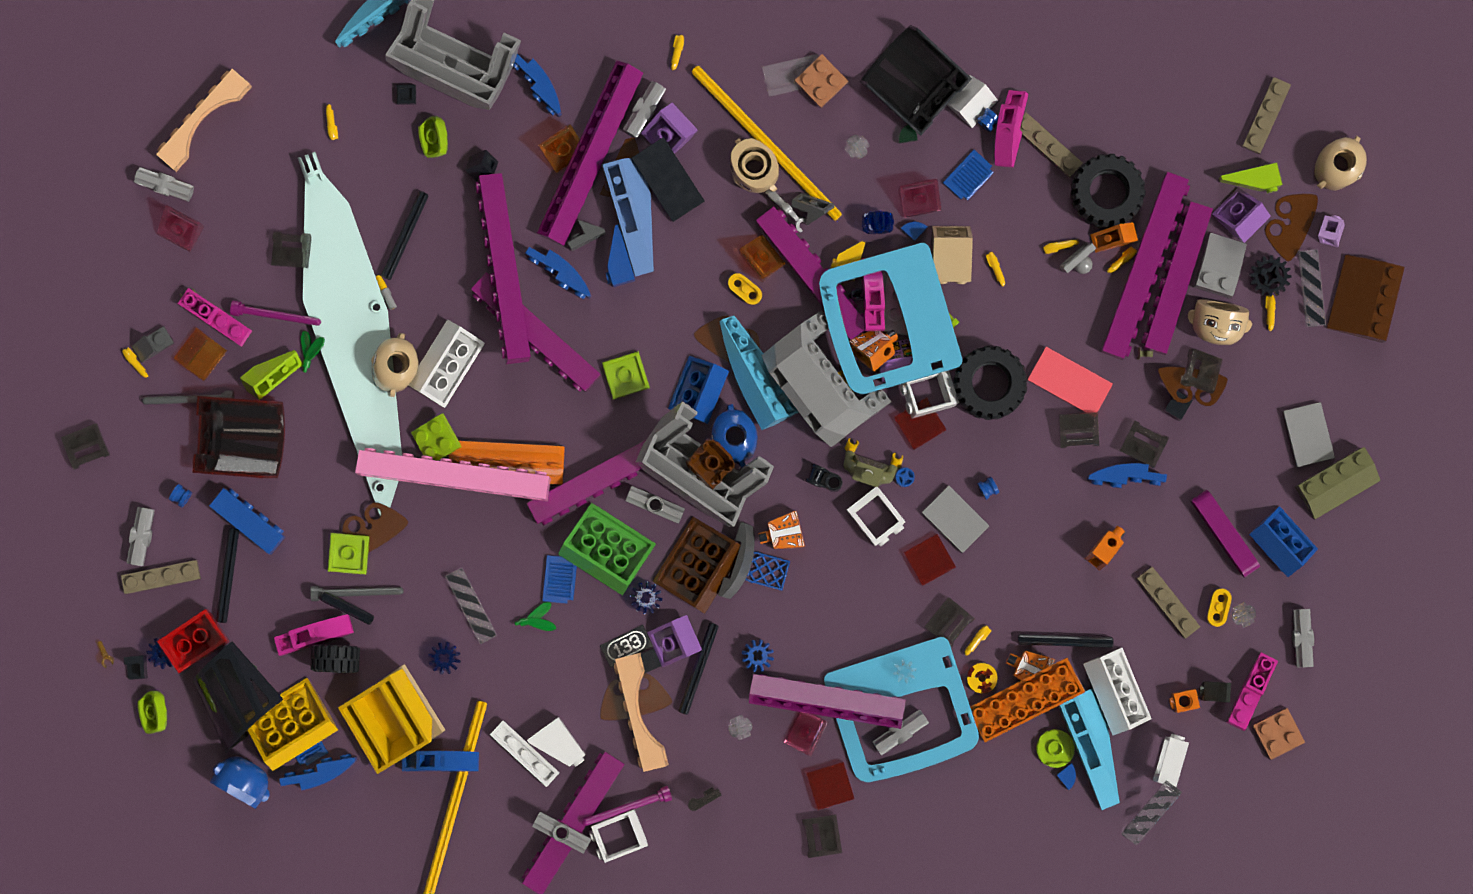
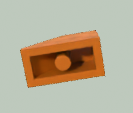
(1114, 237)

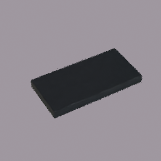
(668, 179)

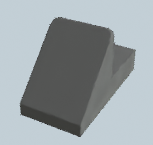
(812, 205)
(591, 233)
(153, 344)

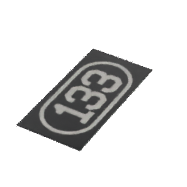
(626, 644)

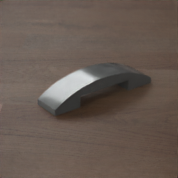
(743, 562)

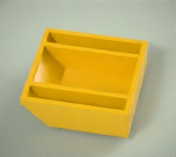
(388, 720)

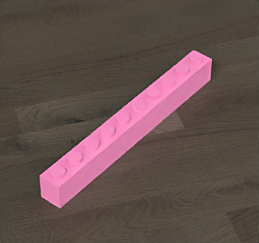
(453, 475)

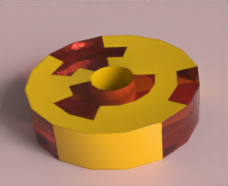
(973, 678)

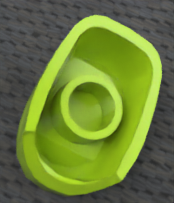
(433, 137)
(153, 712)

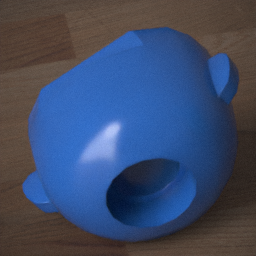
(736, 419)
(242, 780)

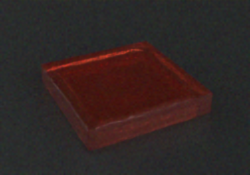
(922, 428)
(929, 559)
(830, 785)

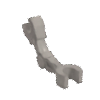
(773, 196)

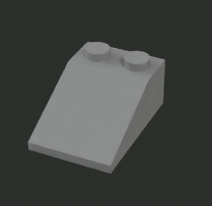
(1220, 266)

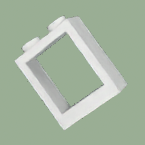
(947, 389)
(862, 502)
(1171, 759)
(601, 851)

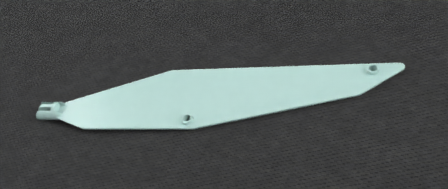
(342, 294)

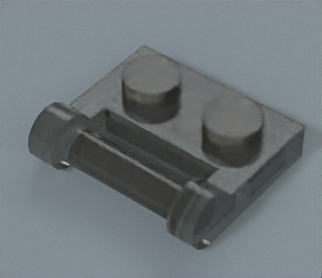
(288, 255)
(1207, 373)
(1079, 423)
(82, 440)
(1140, 449)
(945, 617)
(709, 795)
(828, 834)

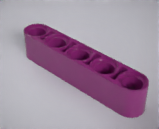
(1225, 533)

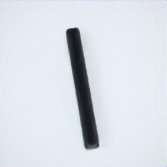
(404, 235)
(227, 575)
(1055, 640)
(698, 668)

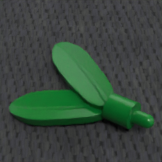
(310, 350)
(534, 618)

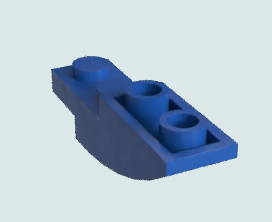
(543, 88)
(567, 275)
(1118, 475)
(441, 761)
(326, 772)

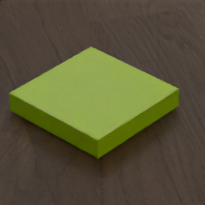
(625, 375)
(348, 553)

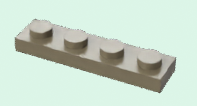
(1266, 115)
(1049, 145)
(161, 577)
(1168, 602)

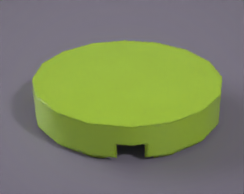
(1055, 748)

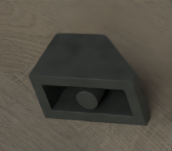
(1215, 691)

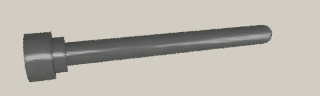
(182, 399)
(317, 592)

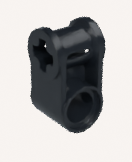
(823, 478)

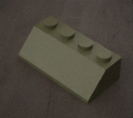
(1338, 482)

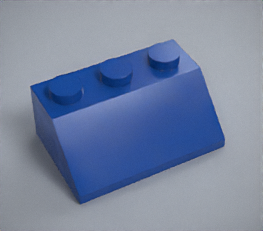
(699, 387)
(1283, 542)

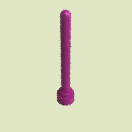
(238, 309)
(661, 795)

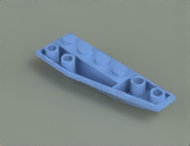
(633, 208)

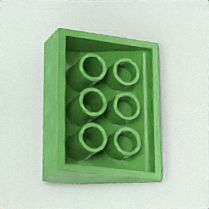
(606, 548)

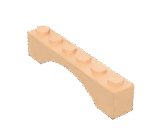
(230, 89)
(651, 751)

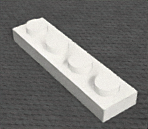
(524, 753)

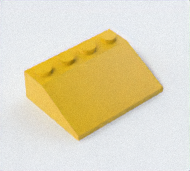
(292, 725)

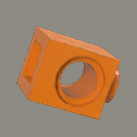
(1193, 702)

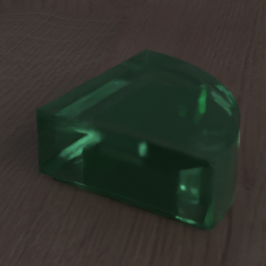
(907, 135)

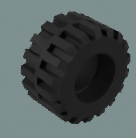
(335, 658)

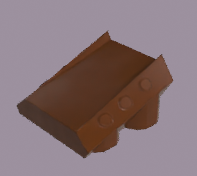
(710, 463)

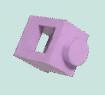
(1331, 223)

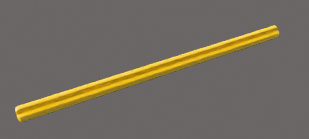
(759, 135)
(454, 802)

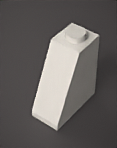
(558, 743)

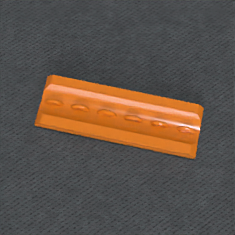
(514, 456)
(1026, 699)

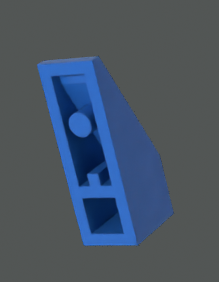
(619, 264)

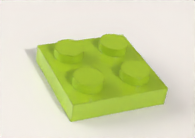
(436, 438)

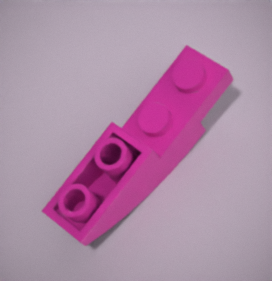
(1008, 128)
(873, 301)
(215, 317)
(313, 634)
(1252, 691)

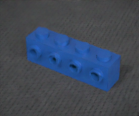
(247, 521)

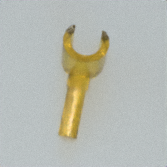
(105, 655)

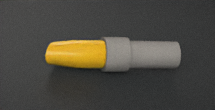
(386, 293)

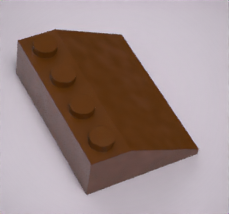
(1365, 298)
(698, 565)

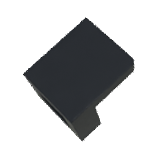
(481, 164)
(1176, 408)
(136, 667)

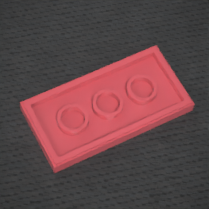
(1069, 381)

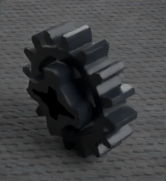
(1278, 279)

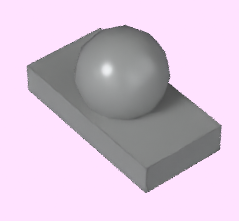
(1079, 260)

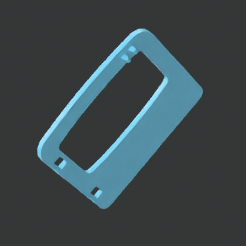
(923, 311)
(878, 677)

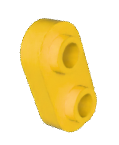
(745, 289)
(1220, 608)

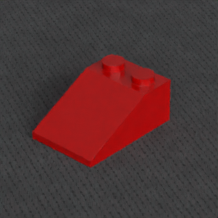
(193, 641)

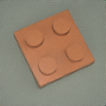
(821, 81)
(1278, 733)

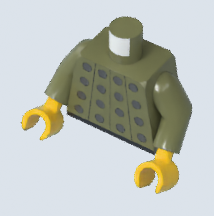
(869, 470)

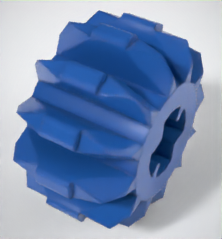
(764, 655)

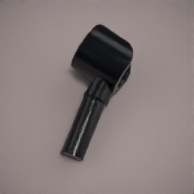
(855, 294)

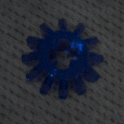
(877, 222)
(652, 600)
(444, 651)
(157, 655)

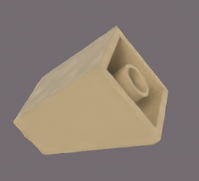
(952, 253)

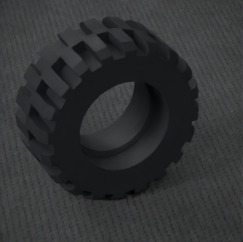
(1107, 165)
(1016, 382)

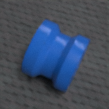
(988, 119)
(907, 476)
(988, 488)
(180, 495)

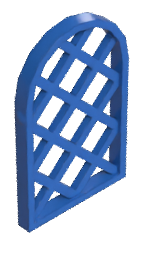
(771, 571)

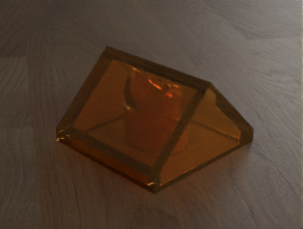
(560, 147)
(761, 258)
(200, 354)

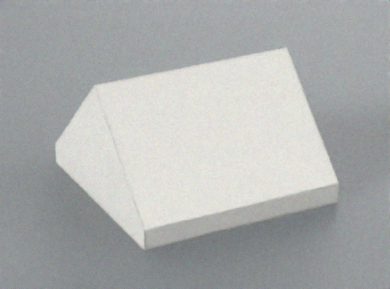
(972, 101)

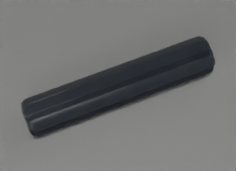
(347, 608)

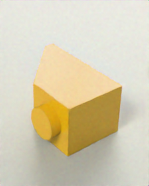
(848, 256)

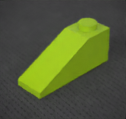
(1260, 178)
(269, 374)

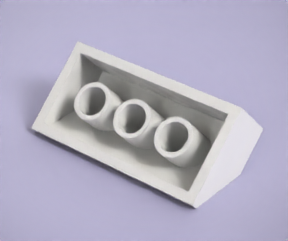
(446, 363)
(1117, 691)

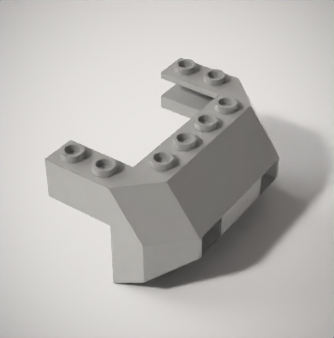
(449, 63)
(816, 385)
(665, 459)

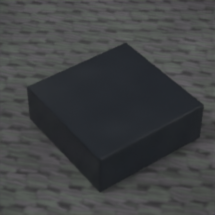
(406, 94)
(650, 660)

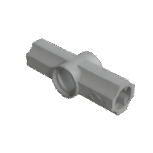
(644, 109)
(164, 184)
(643, 499)
(140, 536)
(1303, 638)
(898, 736)
(573, 839)

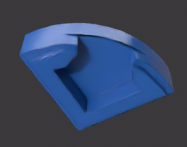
(914, 229)
(1068, 776)

